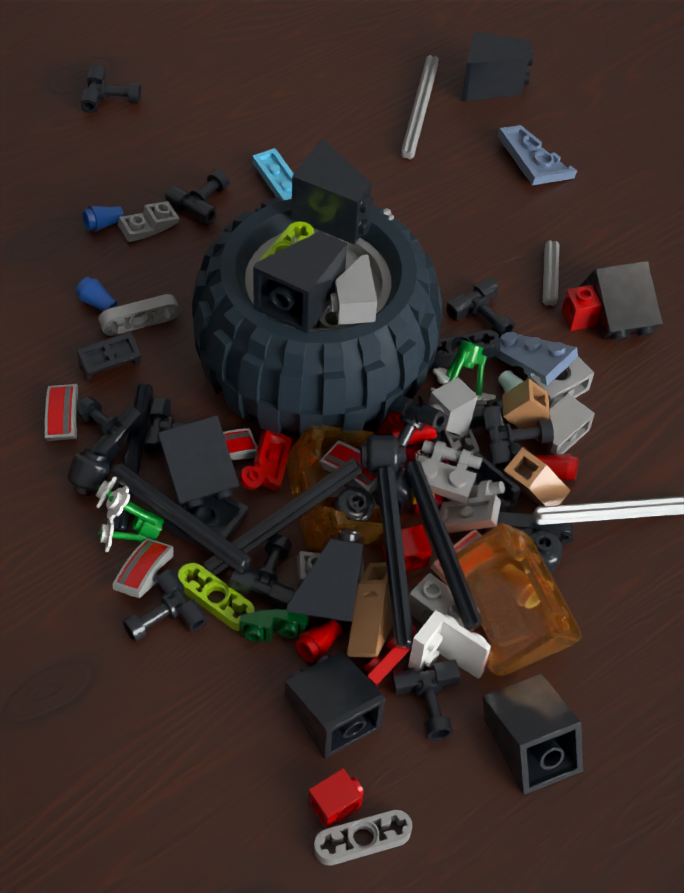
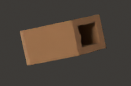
(525, 404)
(536, 479)

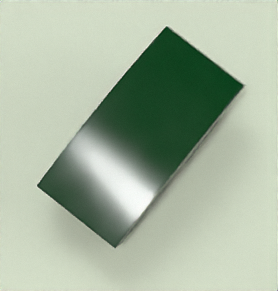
(262, 624)

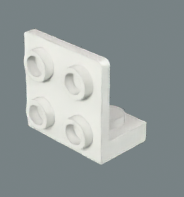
(446, 637)

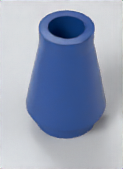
(100, 217)
(94, 294)

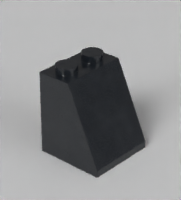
(496, 67)
(331, 195)
(299, 279)
(626, 301)
(197, 462)
(333, 580)
(335, 703)
(535, 733)

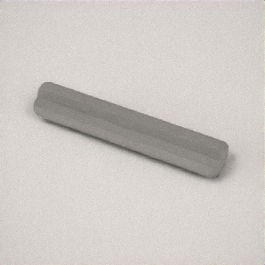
(551, 273)

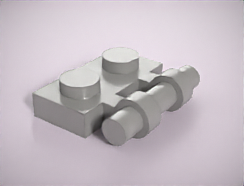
(447, 479)
(478, 512)

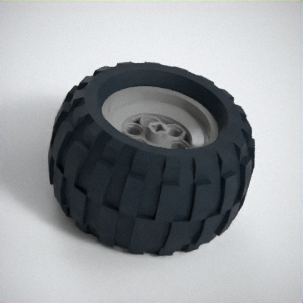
(335, 371)

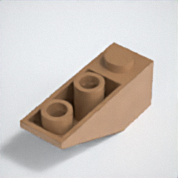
(372, 613)

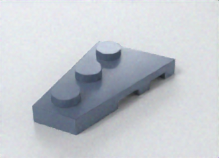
(531, 158)
(536, 355)

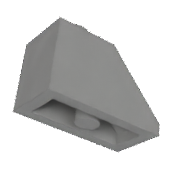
(355, 294)
(457, 402)
(570, 423)

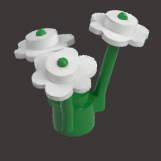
(467, 355)
(146, 523)

